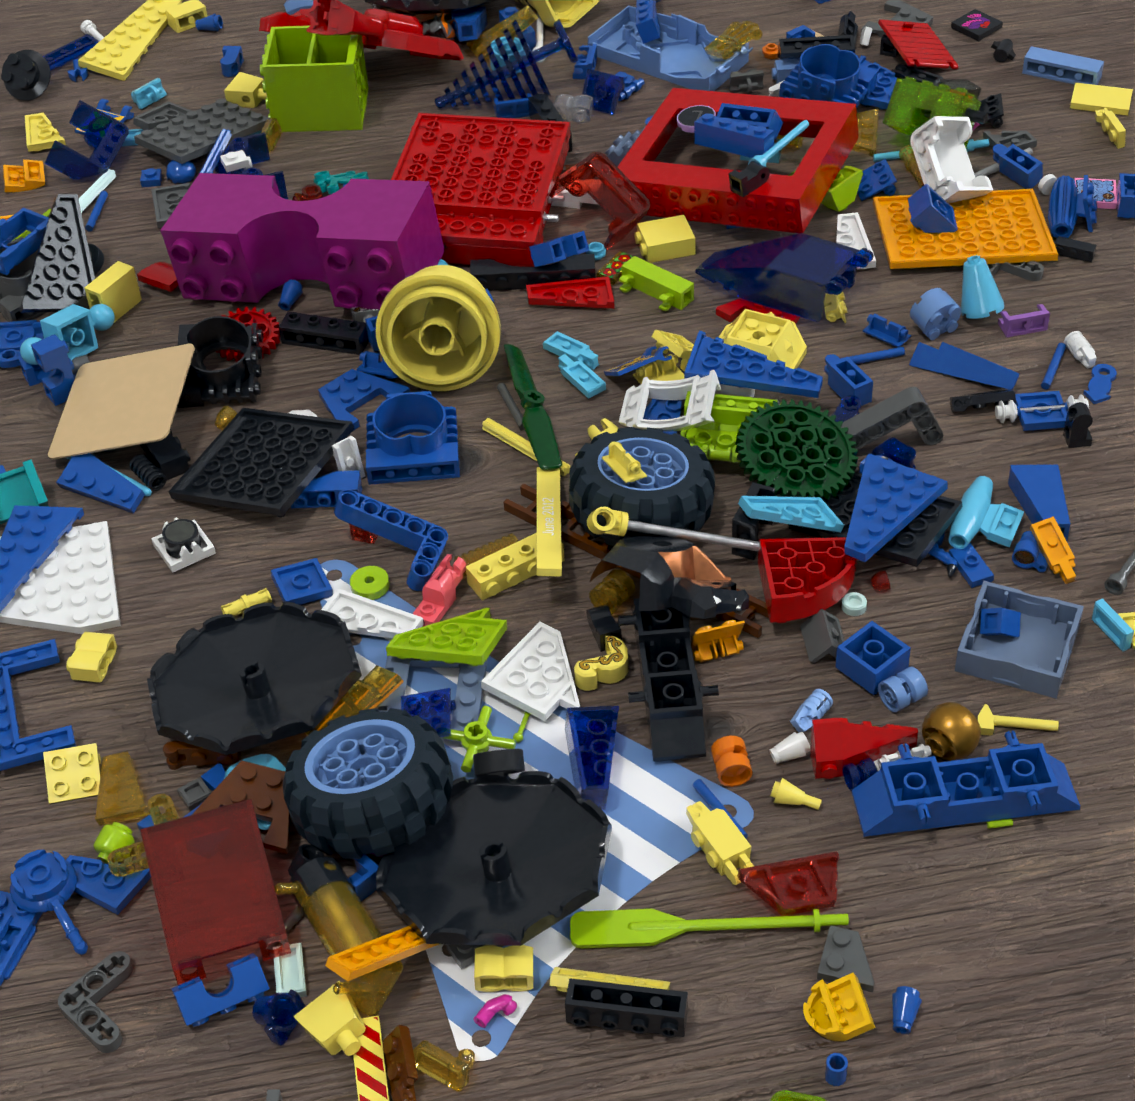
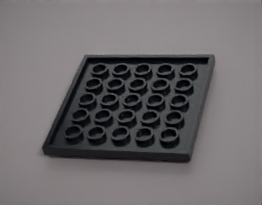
(261, 461)

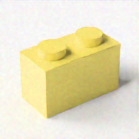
(185, 15)

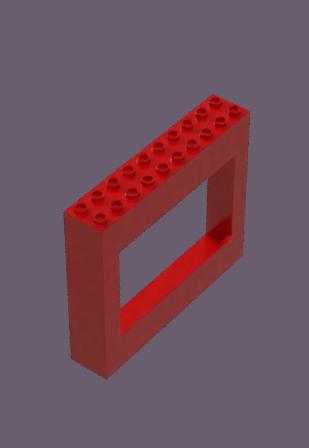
(705, 193)

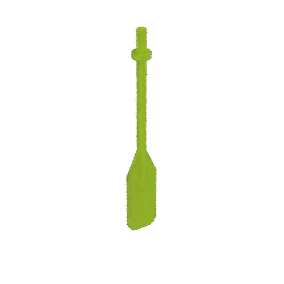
(652, 926)

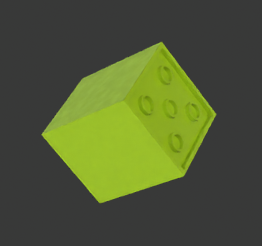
(314, 80)

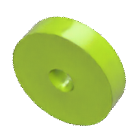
(370, 582)

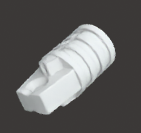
(1080, 349)

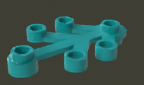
(324, 178)

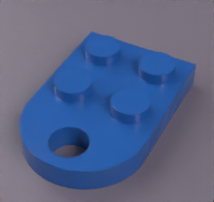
(11, 338)

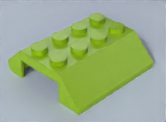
(719, 437)

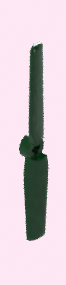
(535, 419)

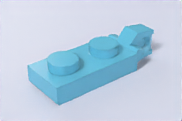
(574, 349)
(581, 376)

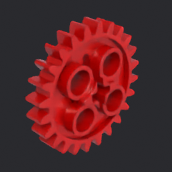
(265, 322)

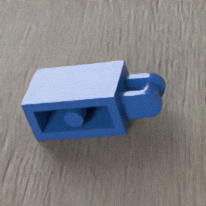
(1018, 165)
(848, 378)

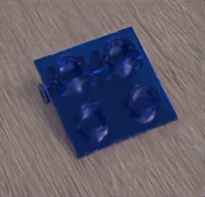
(433, 707)

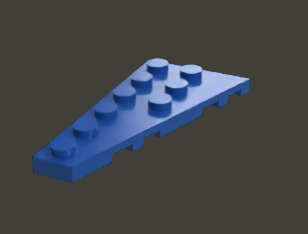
(28, 541)

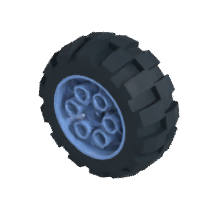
(672, 495)

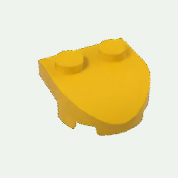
(838, 1009)

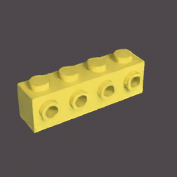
(500, 575)

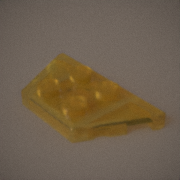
(867, 131)

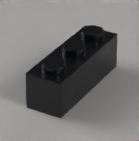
(1075, 249)

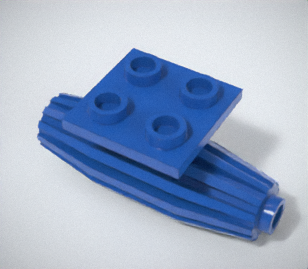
(1067, 204)

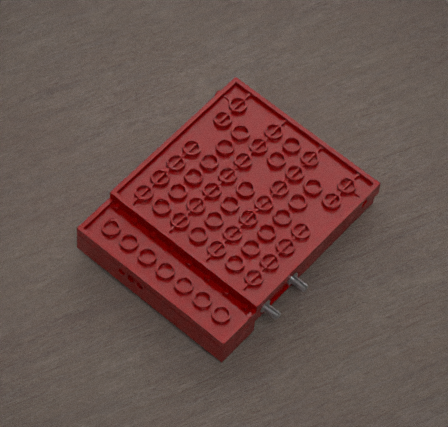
(487, 181)

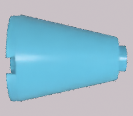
(979, 290)

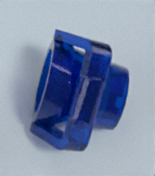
(277, 1014)

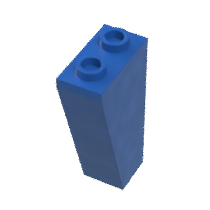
(469, 23)
(1040, 493)

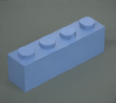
(1062, 66)

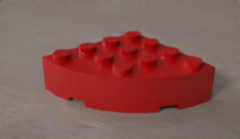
(803, 575)

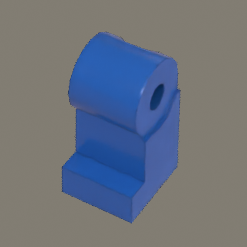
(231, 60)

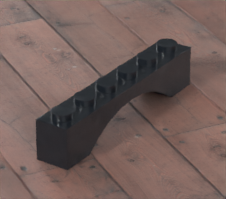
(506, 277)

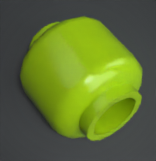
(112, 838)

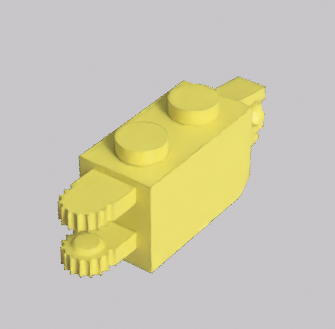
(720, 840)

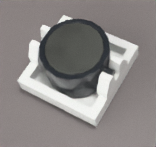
(182, 544)

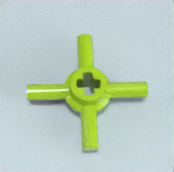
(478, 739)

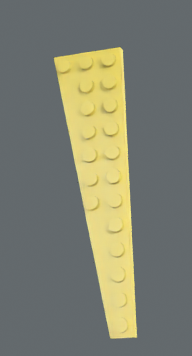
(128, 41)

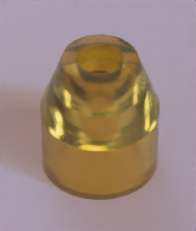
(224, 417)

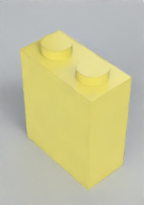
(665, 239)
(115, 288)

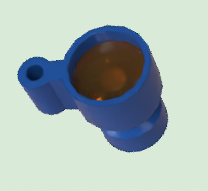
(1027, 553)

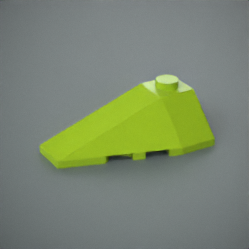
(843, 189)

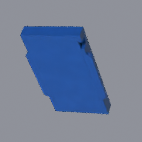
(16, 933)

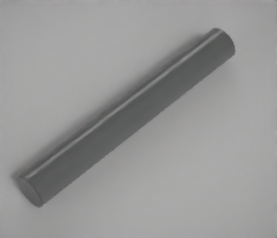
(511, 404)

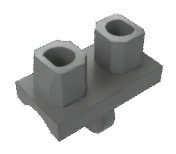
(746, 81)

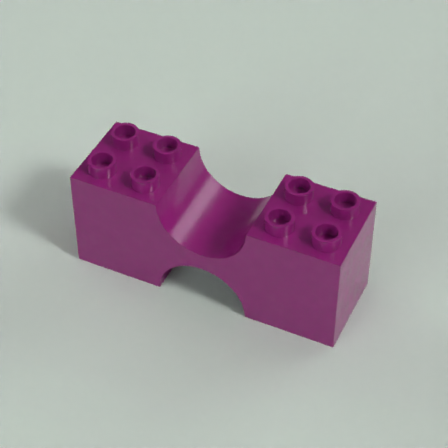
(242, 239)

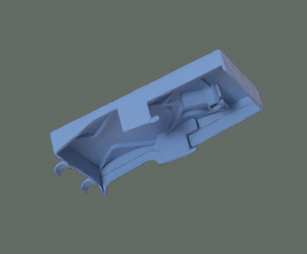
(673, 57)

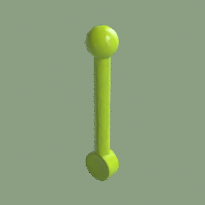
(518, 736)

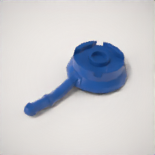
(43, 885)

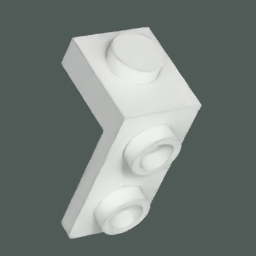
(235, 161)

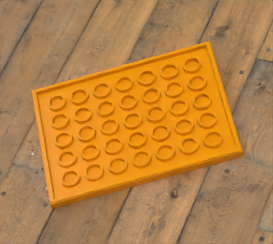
(993, 226)

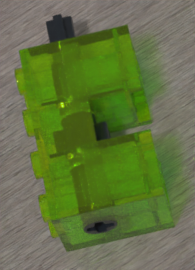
(918, 102)

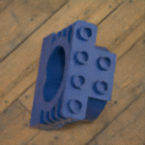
(829, 75)
(411, 456)

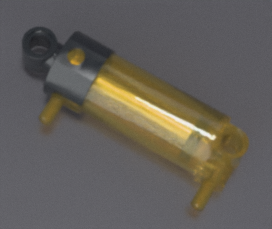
(339, 922)

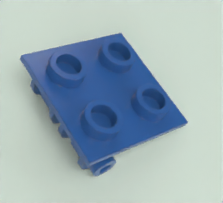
(876, 179)

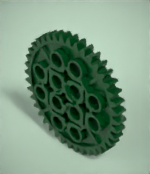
(796, 450)

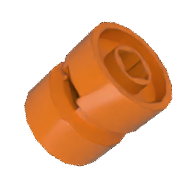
(731, 761)

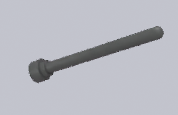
(1117, 581)

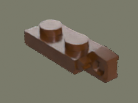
(400, 1064)

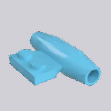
(995, 521)

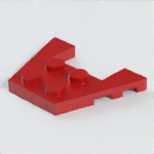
(734, 308)

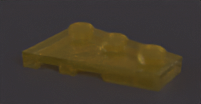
(119, 791)

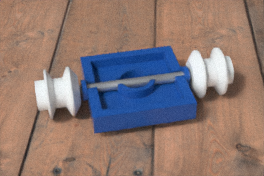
(1038, 410)

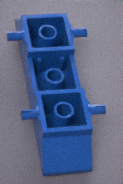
(930, 794)

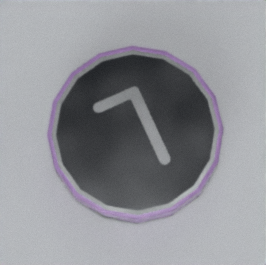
(688, 116)

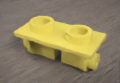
(835, 307)
(623, 463)

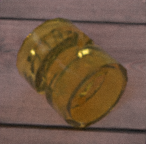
(613, 590)

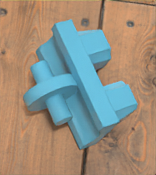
(148, 93)

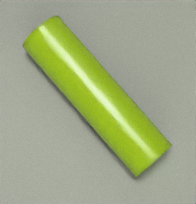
(999, 823)

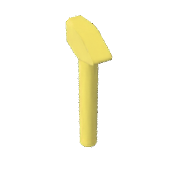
(988, 721)

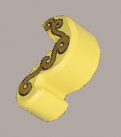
(606, 668)

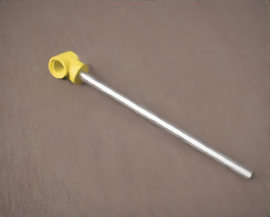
(618, 523)

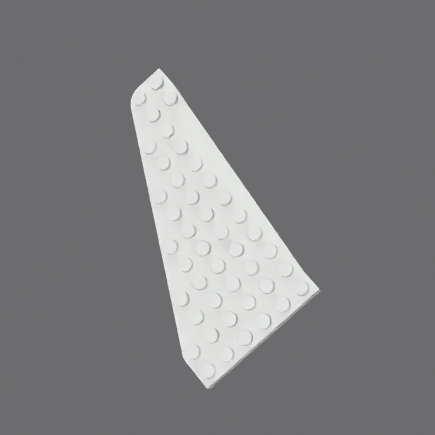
(71, 587)

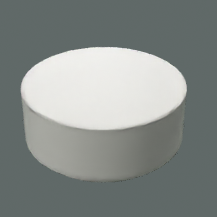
(1046, 184)

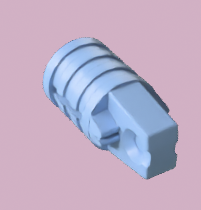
(811, 709)

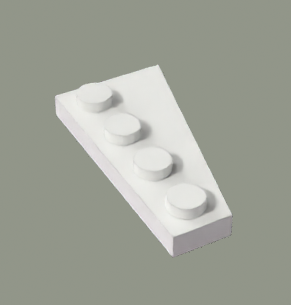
(369, 616)

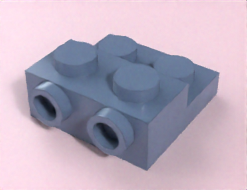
(622, 146)

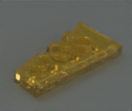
(524, 18)

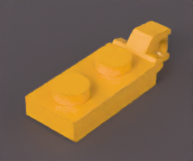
(1055, 548)

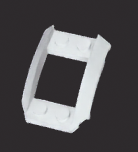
(698, 409)

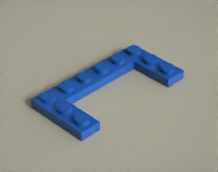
(17, 750)

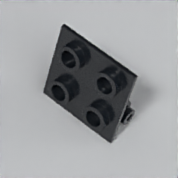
(994, 107)

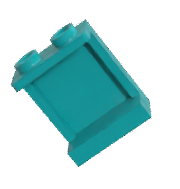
(20, 488)

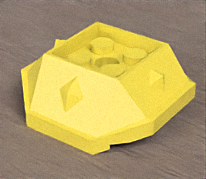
(767, 335)

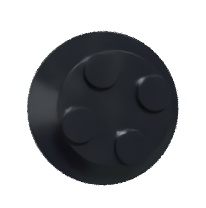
(26, 74)

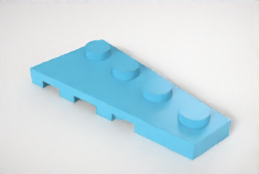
(798, 511)

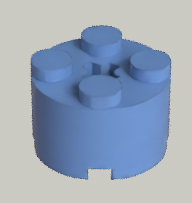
(936, 313)

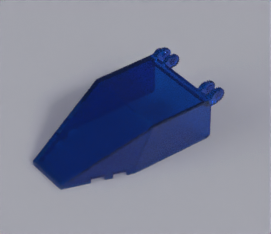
(787, 272)

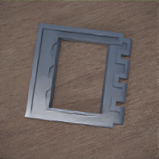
(468, 692)

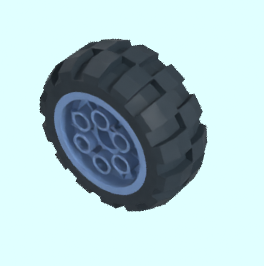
(368, 783)

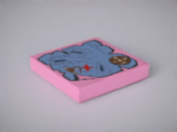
(1104, 192)

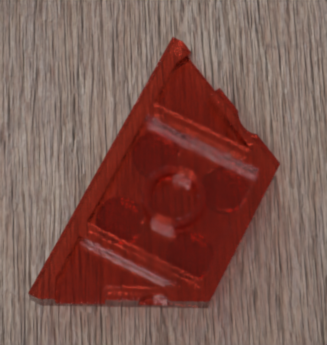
(795, 884)

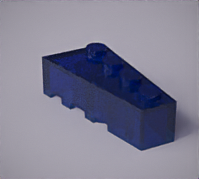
(590, 747)

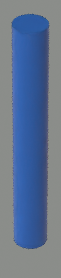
(96, 211)
(879, 355)
(1053, 366)
(713, 802)

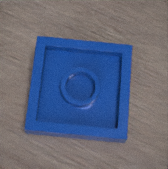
(302, 582)

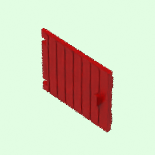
(918, 44)

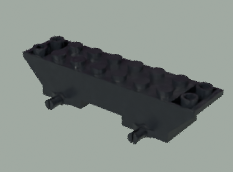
(669, 683)

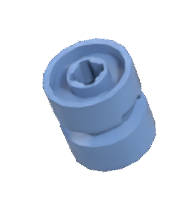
(902, 689)

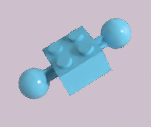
(75, 327)

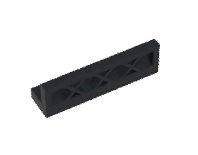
(796, 46)

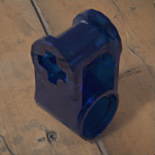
(847, 408)
(897, 452)

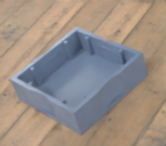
(1027, 662)

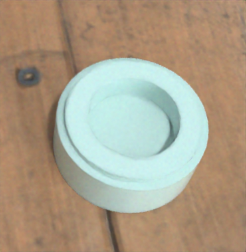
(854, 604)

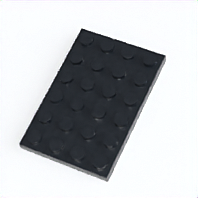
(907, 546)

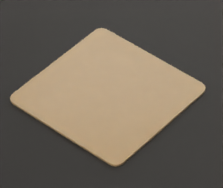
(122, 402)

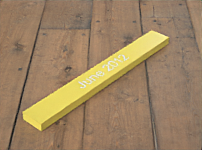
(548, 523)

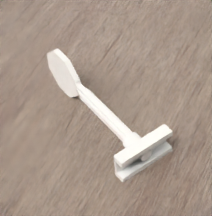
(345, 452)

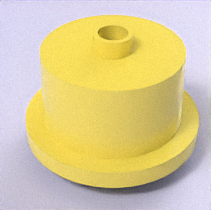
(438, 329)

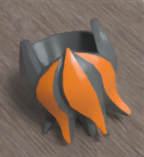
(439, 28)

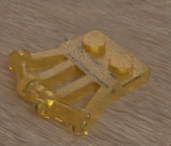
(733, 39)

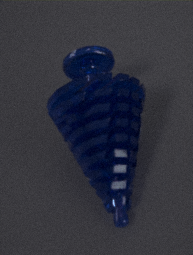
(510, 68)

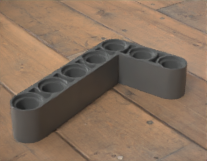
(893, 413)

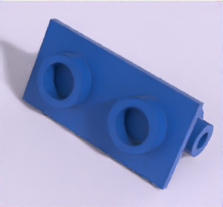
(891, 333)
(373, 365)

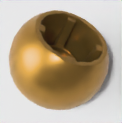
(951, 731)

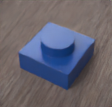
(151, 177)

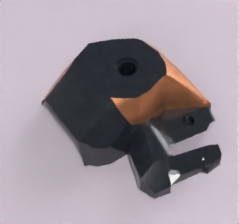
(675, 576)

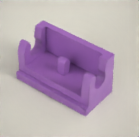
(1024, 323)

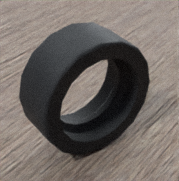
(505, 760)

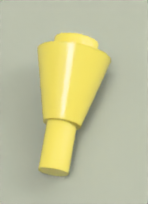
(787, 793)

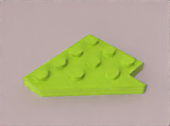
(455, 640)

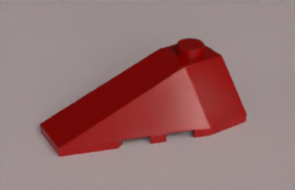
(841, 743)

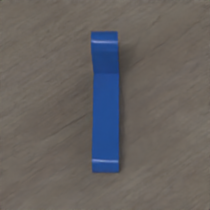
(398, 527)

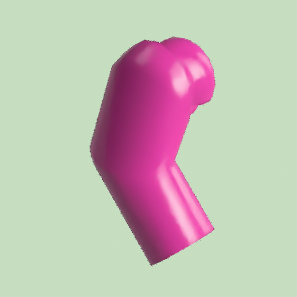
(493, 1006)

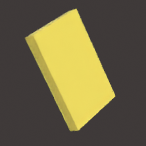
(1097, 97)

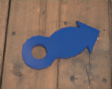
(1100, 384)

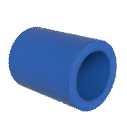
(836, 1069)

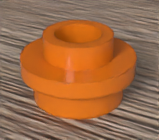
(770, 51)

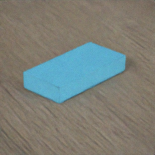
(1112, 625)

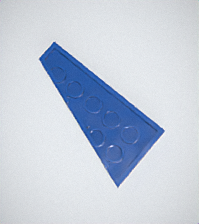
(748, 369)

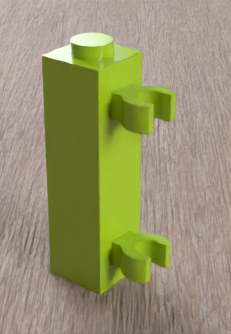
(657, 283)

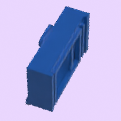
(12, 228)

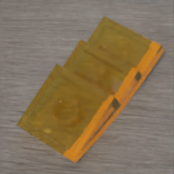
(363, 695)

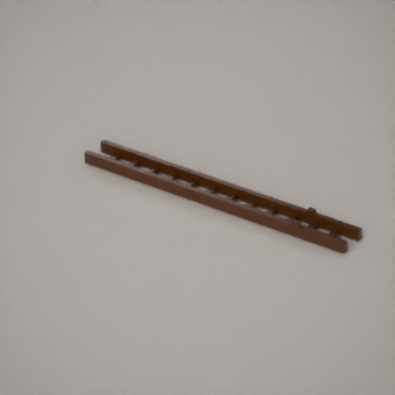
(584, 542)

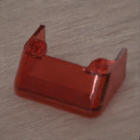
(610, 189)

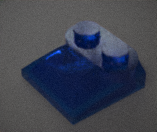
(604, 89)

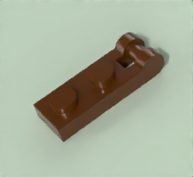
(185, 754)

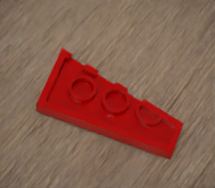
(573, 293)

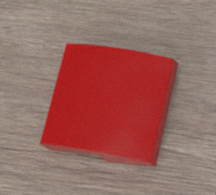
(159, 275)

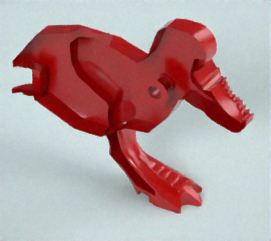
(375, 26)

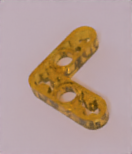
(126, 853)

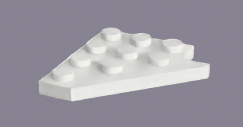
(535, 674)

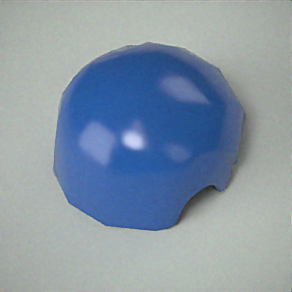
(180, 172)

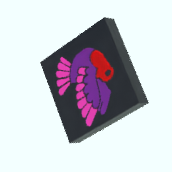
(976, 24)

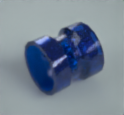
(858, 773)

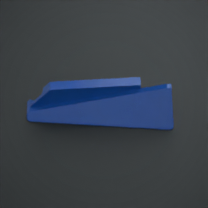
(962, 364)

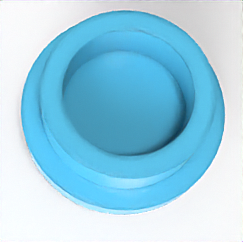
(597, 249)

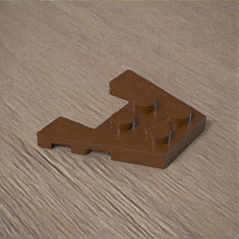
(266, 791)

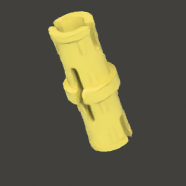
(238, 606)

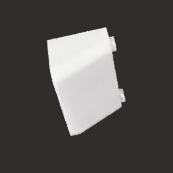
(944, 159)

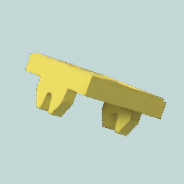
(677, 344)

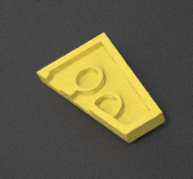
(40, 133)

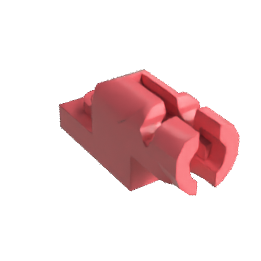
(440, 590)

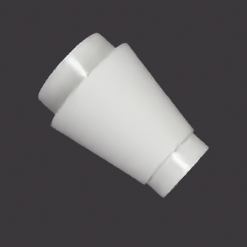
(790, 748)

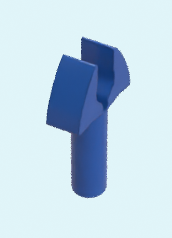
(83, 72)

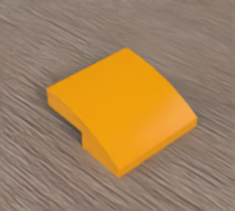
(23, 177)

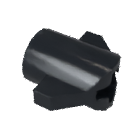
(1003, 50)

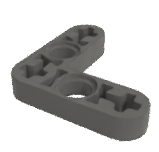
(1028, 270)
(87, 1005)

